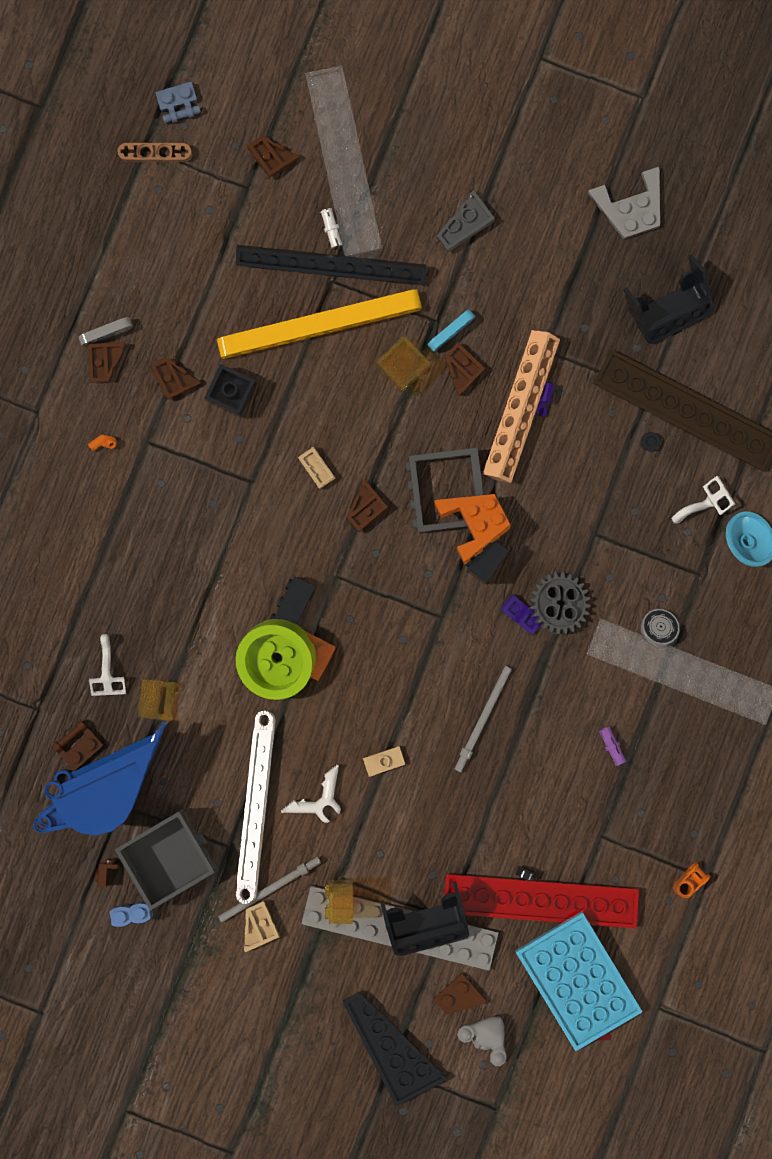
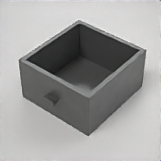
(166, 859)

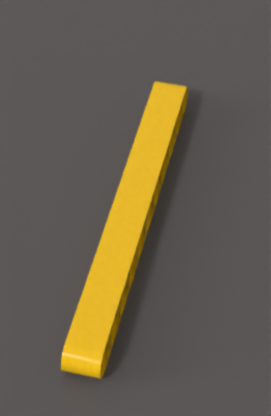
(319, 324)

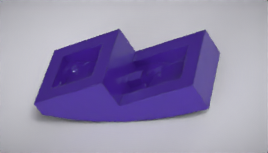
(520, 614)

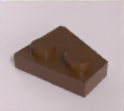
(271, 156)
(172, 378)
(366, 507)
(459, 995)

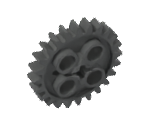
(542, 601)

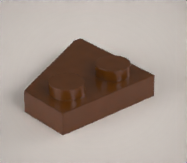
(104, 360)
(462, 367)

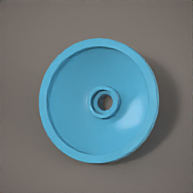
(750, 539)

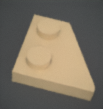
(259, 926)

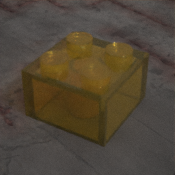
(403, 364)
(340, 902)

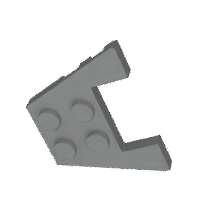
(634, 213)

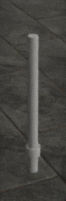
(466, 752)
(301, 870)

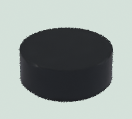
(650, 441)
(525, 873)

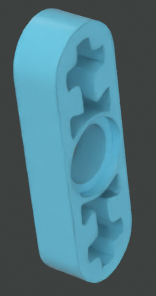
(451, 330)

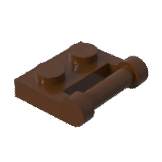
(82, 750)

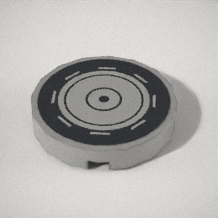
(660, 627)

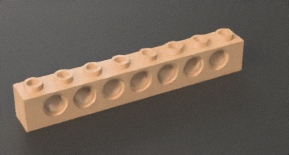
(521, 406)

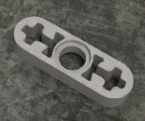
(106, 331)

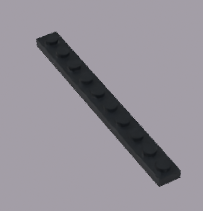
(330, 264)

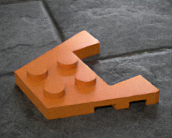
(483, 517)

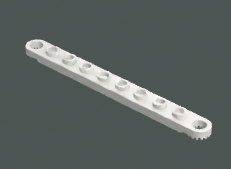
(255, 807)

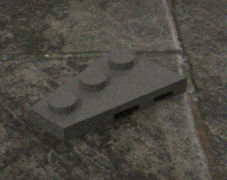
(467, 222)

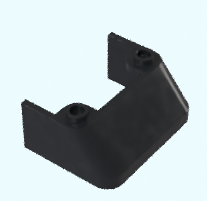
(676, 309)
(426, 927)

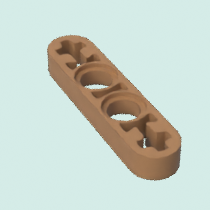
(155, 149)

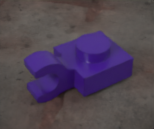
(545, 398)

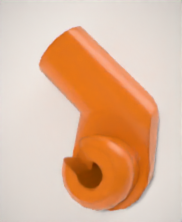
(103, 440)

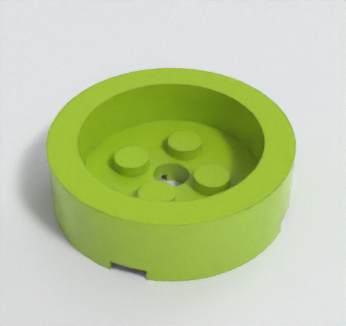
(265, 675)

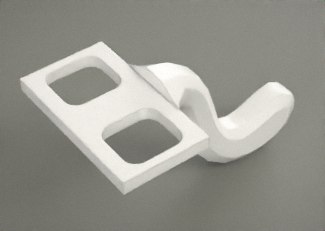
(710, 501)
(106, 677)

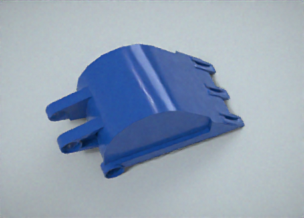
(100, 793)

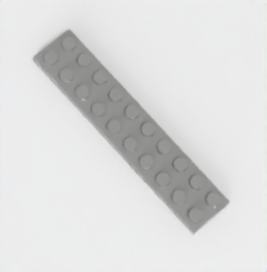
(369, 925)

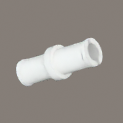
(331, 228)

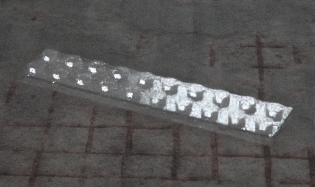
(343, 161)
(682, 671)

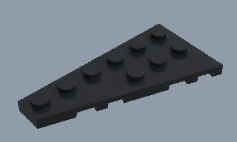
(396, 1058)

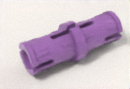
(612, 745)

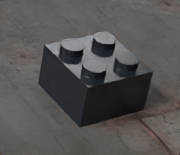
(230, 390)
(486, 562)

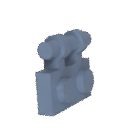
(176, 97)

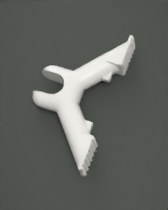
(326, 799)

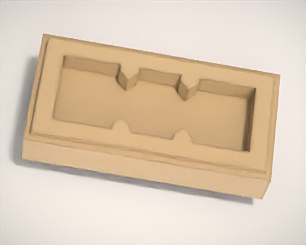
(316, 467)
(384, 761)

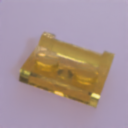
(150, 699)

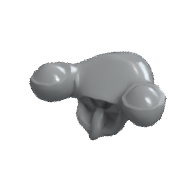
(486, 1035)

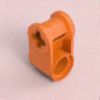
(692, 880)

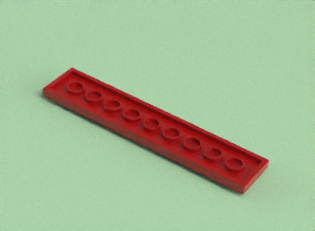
(545, 900)

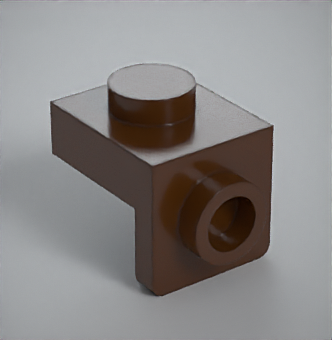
(102, 874)

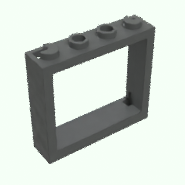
(413, 486)

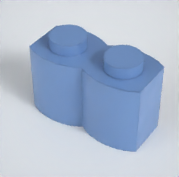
(127, 913)

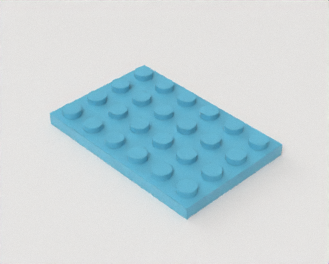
(578, 981)

